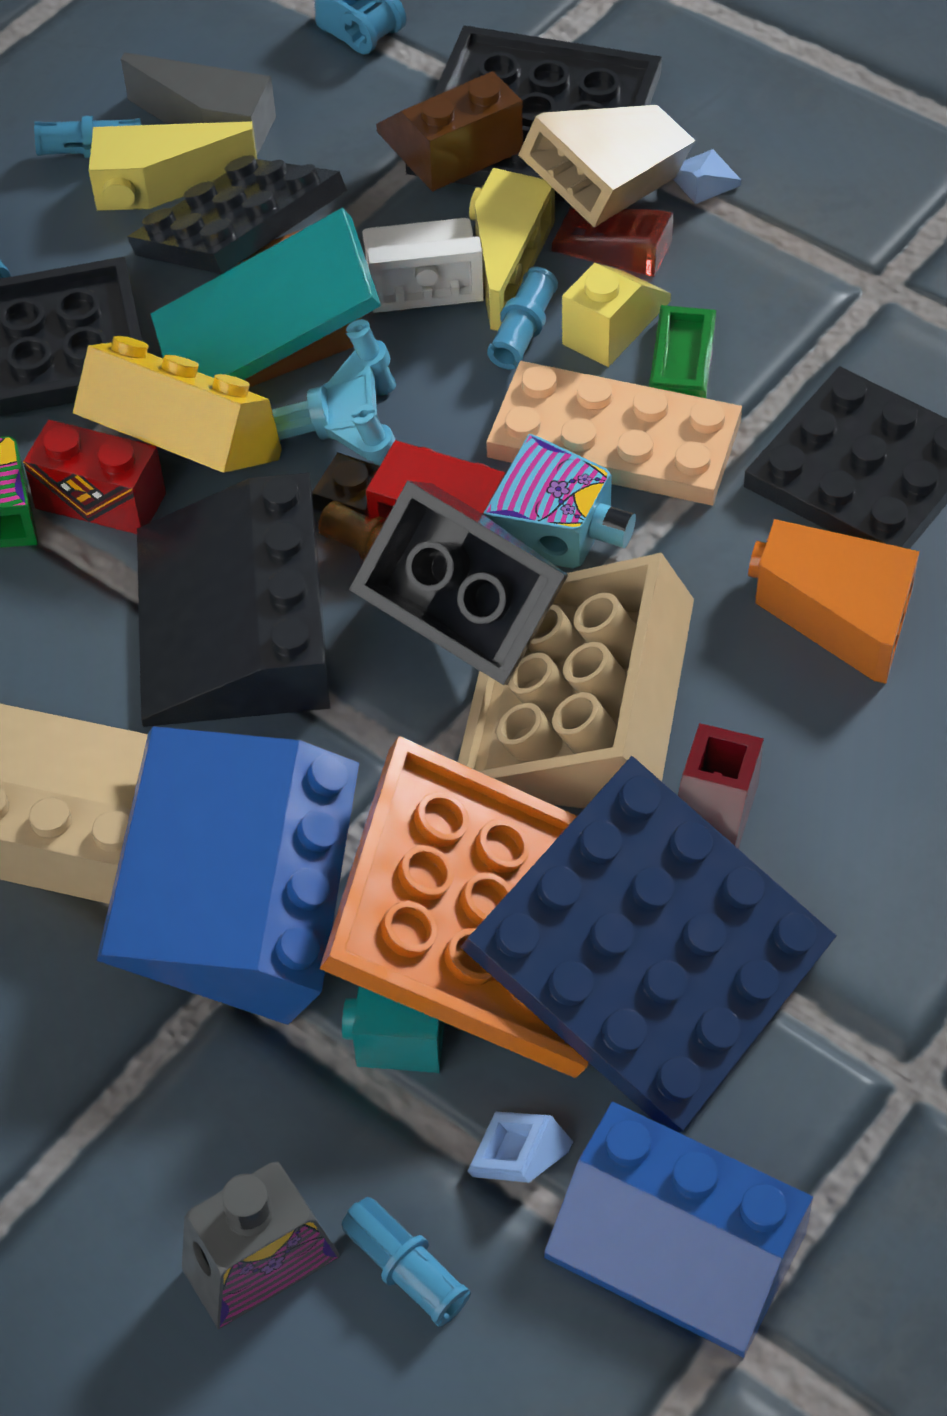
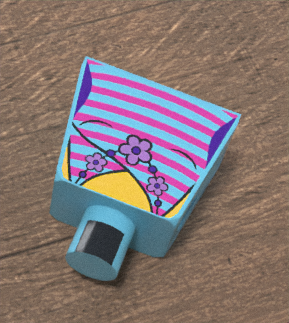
(558, 504)

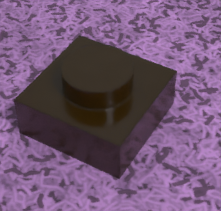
(345, 482)

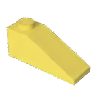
(161, 162)
(513, 223)

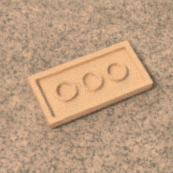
(637, 432)

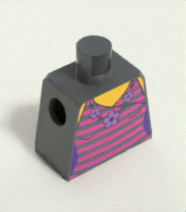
(251, 1243)

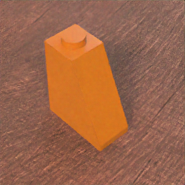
(837, 591)

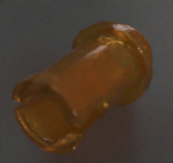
(350, 527)

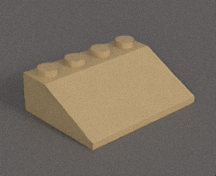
(588, 687)
(64, 801)

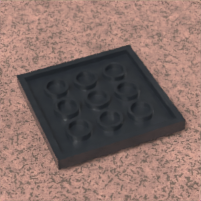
(548, 78)

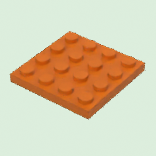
(424, 877)

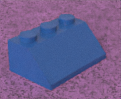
(678, 1228)

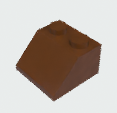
(457, 131)

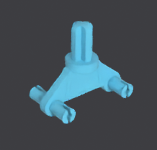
(347, 403)

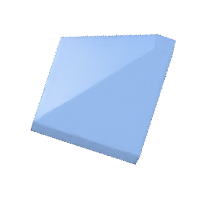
(706, 177)
(519, 1147)

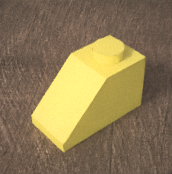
(608, 312)

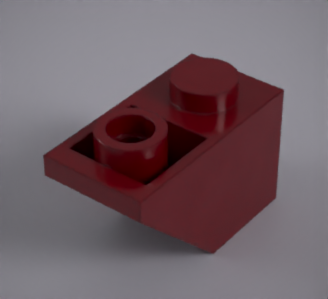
(722, 778)

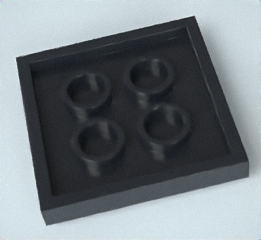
(235, 213)
(51, 322)
(858, 462)

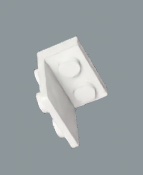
(424, 264)

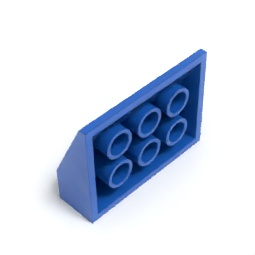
(231, 868)

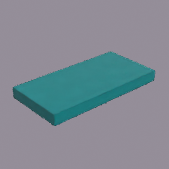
(272, 302)

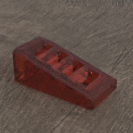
(631, 239)

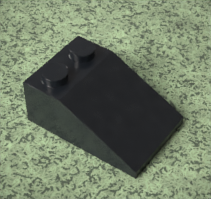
(458, 580)

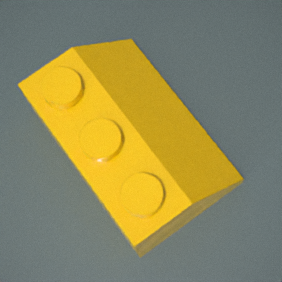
(176, 406)

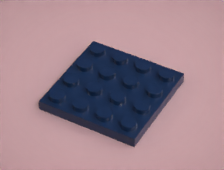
(650, 945)

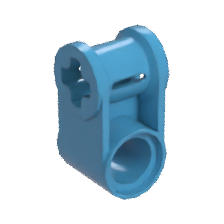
(360, 21)

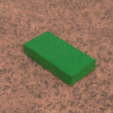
(683, 350)

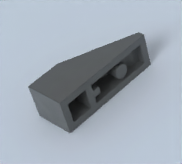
(199, 93)

